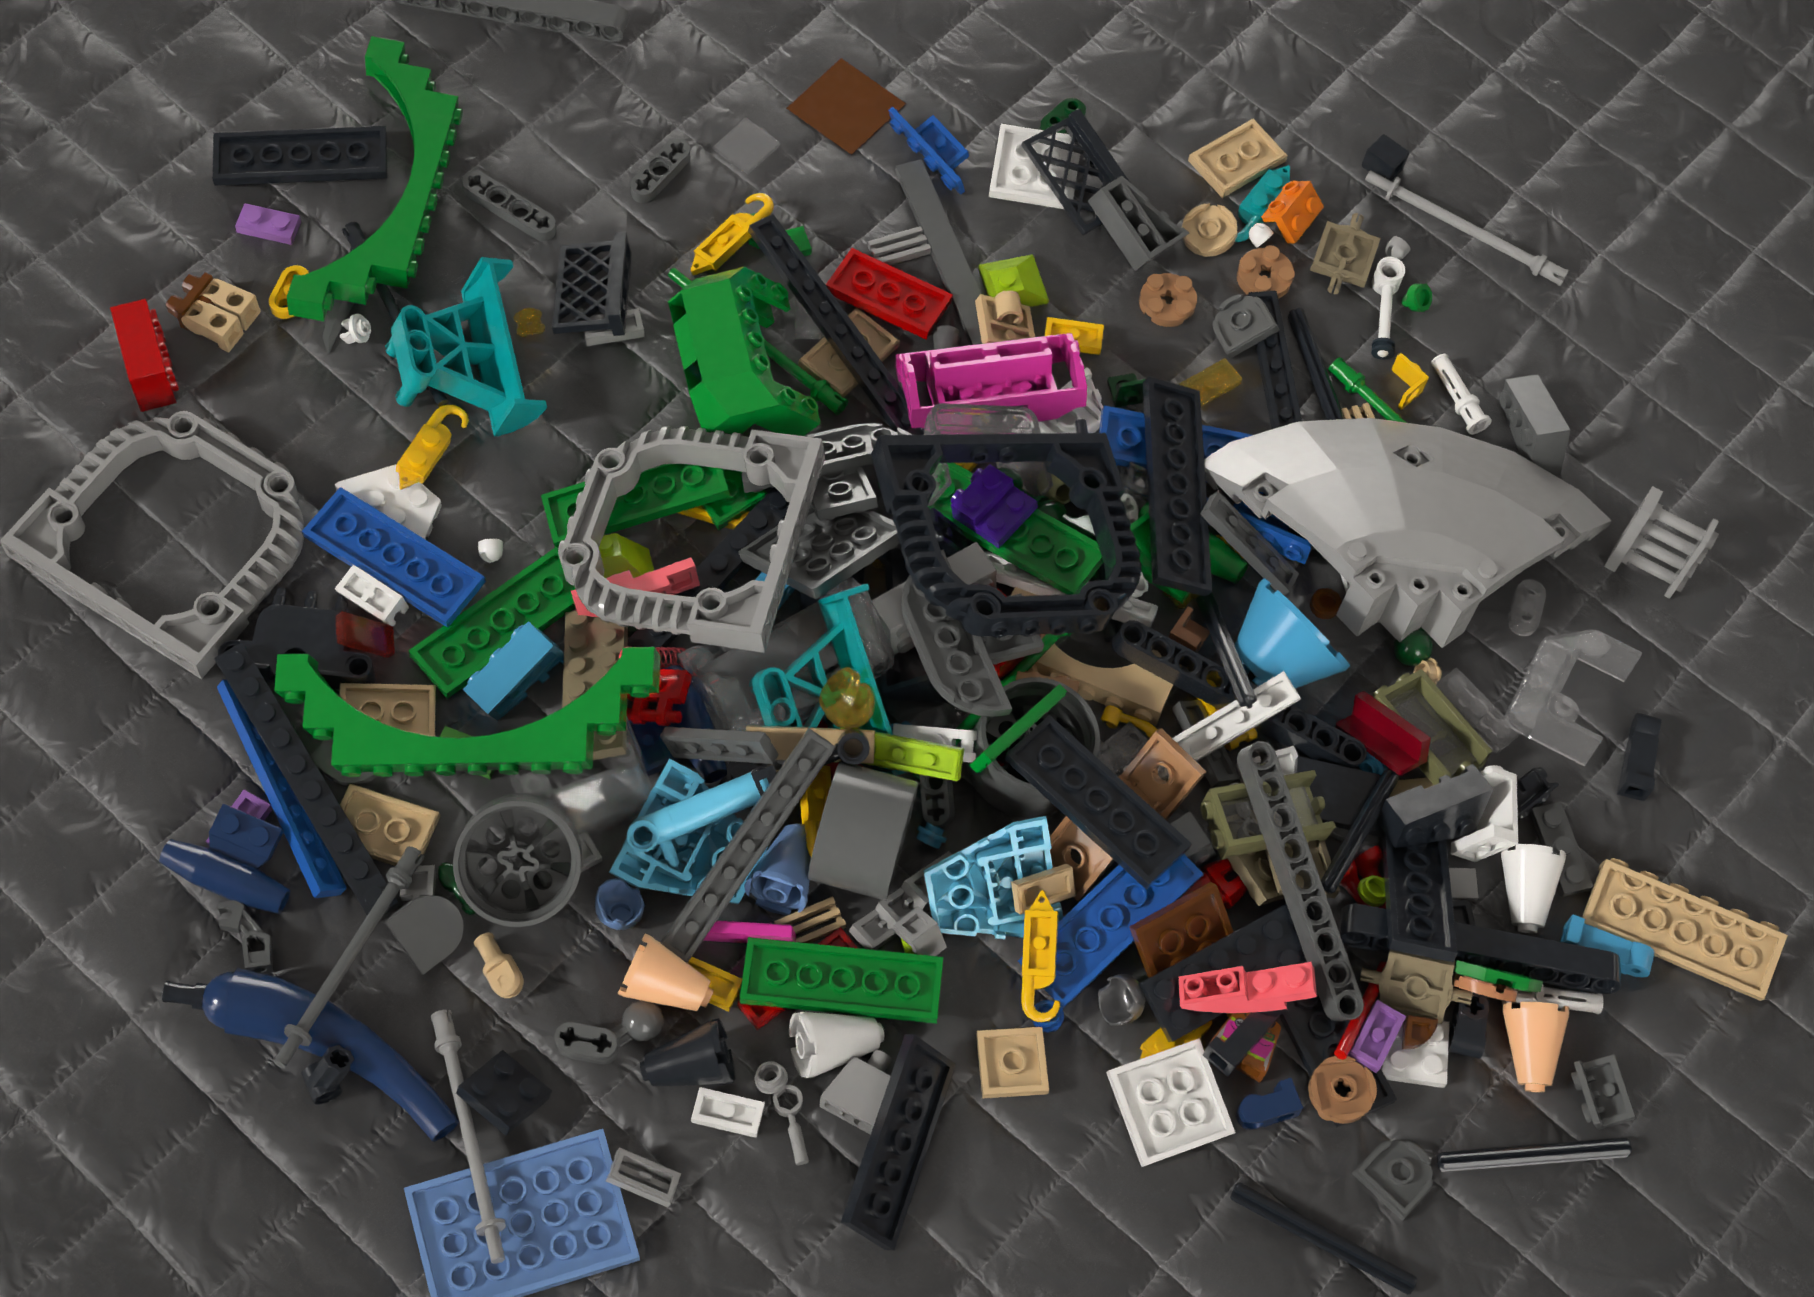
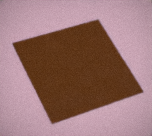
(845, 106)

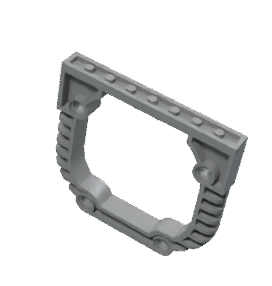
(716, 618)
(188, 637)

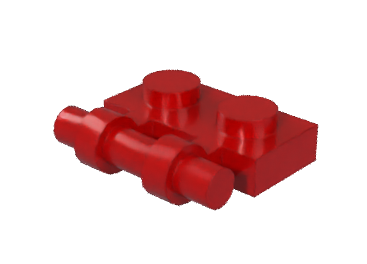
(672, 690)

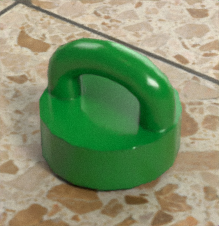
(1418, 298)

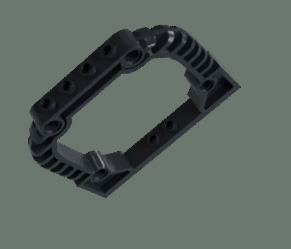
(1079, 460)

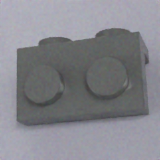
(1604, 1092)

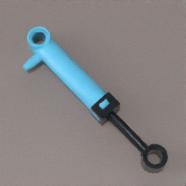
(721, 802)

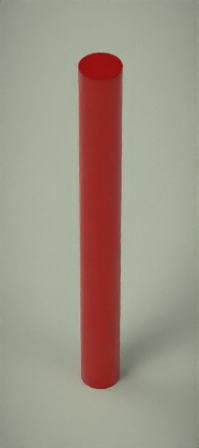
(1356, 1024)

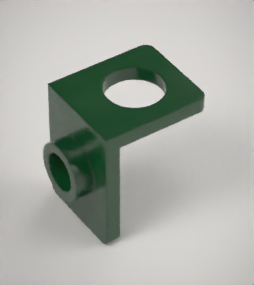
(1128, 392)

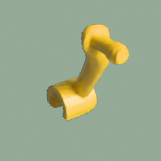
(1113, 715)

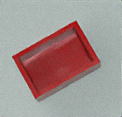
(145, 354)

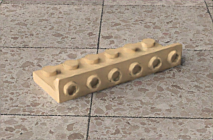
(1685, 928)

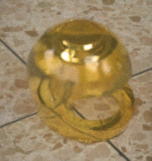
(845, 701)

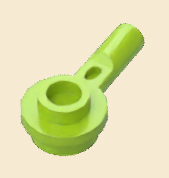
(1372, 890)

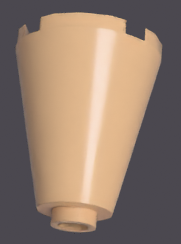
(664, 978)
(1535, 1041)

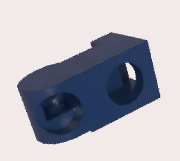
(1265, 1110)

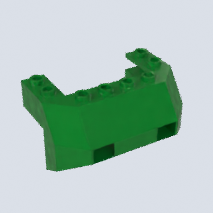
(727, 357)

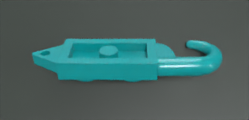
(1259, 199)

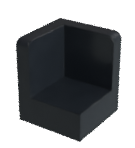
(1385, 157)

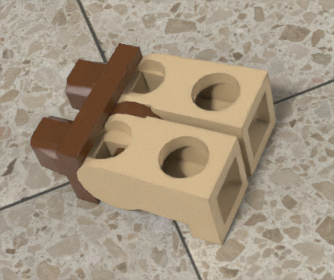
(214, 309)

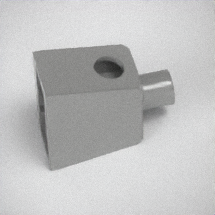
(858, 1091)

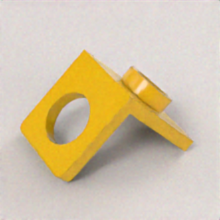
(1412, 375)

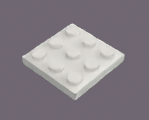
(1016, 175)
(1170, 1102)

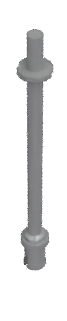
(1537, 264)
(448, 1044)

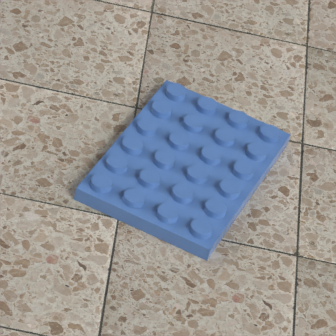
(556, 1216)

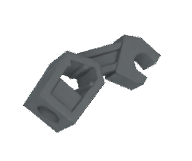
(240, 921)

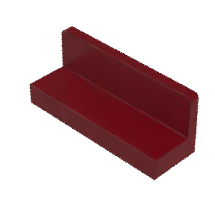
(1386, 734)

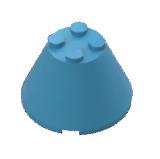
(1283, 639)

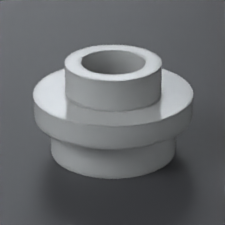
(767, 1071)

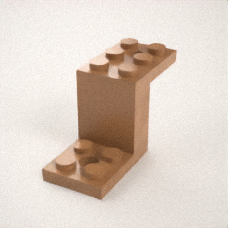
(1144, 780)

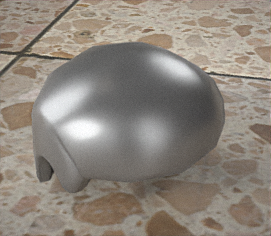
(1121, 1000)

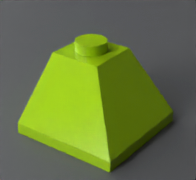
(1015, 275)
(624, 554)

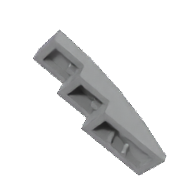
(877, 926)

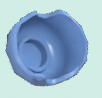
(618, 904)

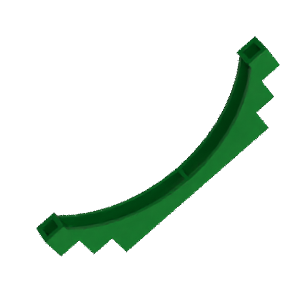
(392, 250)
(554, 742)

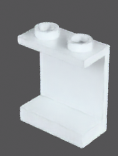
(1499, 821)

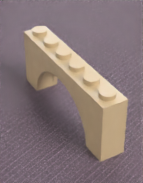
(1126, 687)

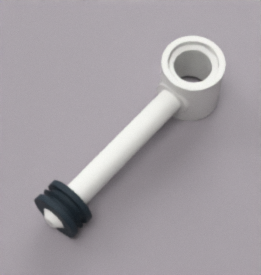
(1383, 346)

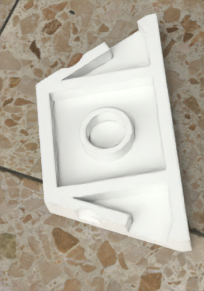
(1090, 412)
(411, 507)

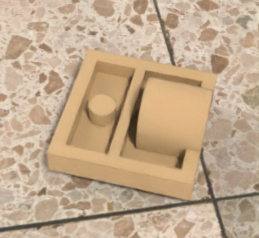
(1003, 318)

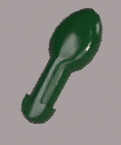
(447, 880)

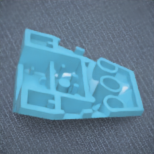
(695, 850)
(974, 887)

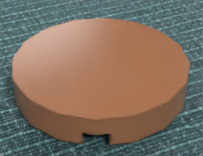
(1485, 988)

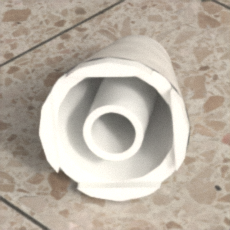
(1531, 883)
(831, 1040)

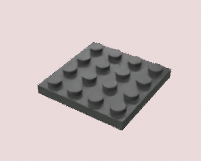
(828, 549)

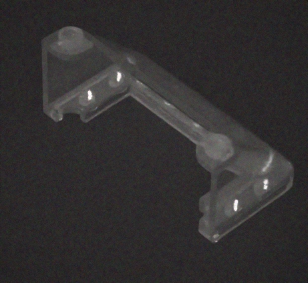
(726, 679)

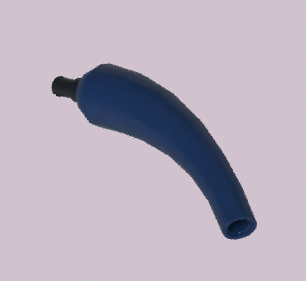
(263, 1005)

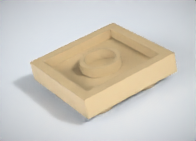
(1012, 1062)

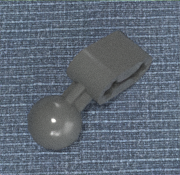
(639, 1022)

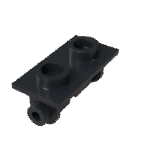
(1534, 791)

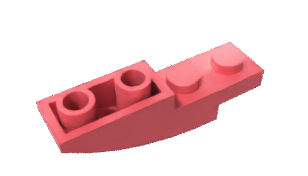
(667, 580)
(1247, 992)

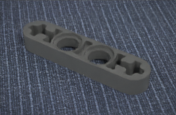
(509, 205)

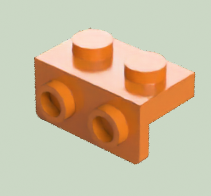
(1294, 209)

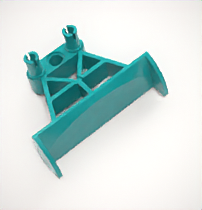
(491, 349)
(773, 685)

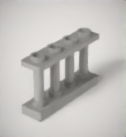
(1642, 524)

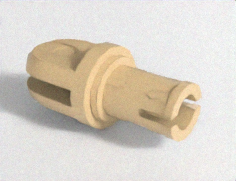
(499, 968)

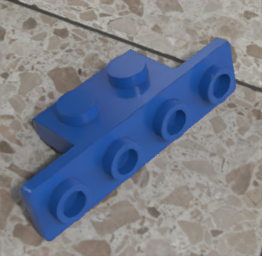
(936, 144)
(1277, 534)

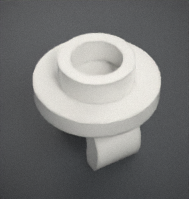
(358, 328)

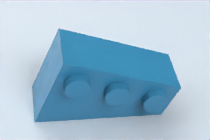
(514, 670)

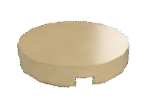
(1210, 229)

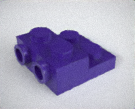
(992, 505)

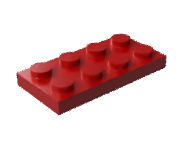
(889, 293)

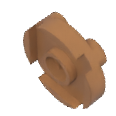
(1268, 260)
(1170, 285)
(1329, 1103)

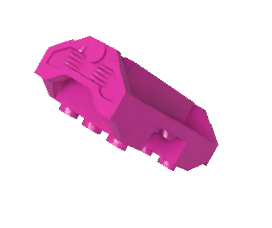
(996, 375)

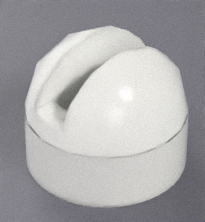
(1259, 234)
(490, 549)

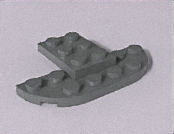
(842, 481)
(959, 662)

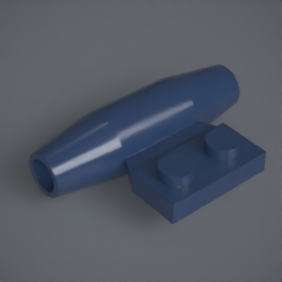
(693, 716)
(232, 862)

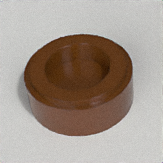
(1325, 603)

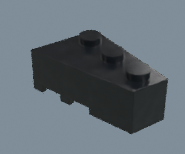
(1438, 812)

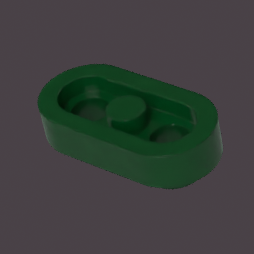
(1062, 112)

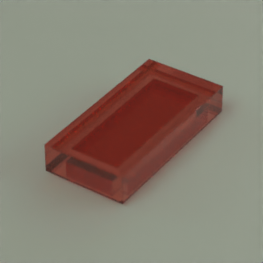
(365, 634)

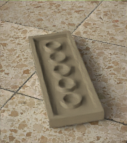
(589, 653)

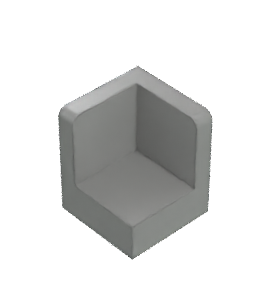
(921, 933)

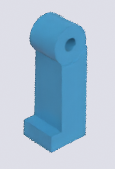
(1634, 957)

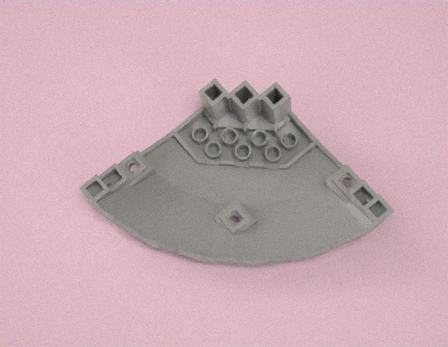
(1407, 536)

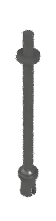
(398, 879)

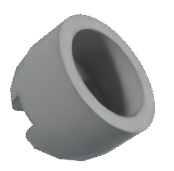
(1397, 248)

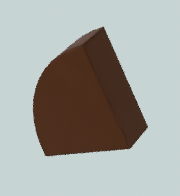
(1417, 1031)

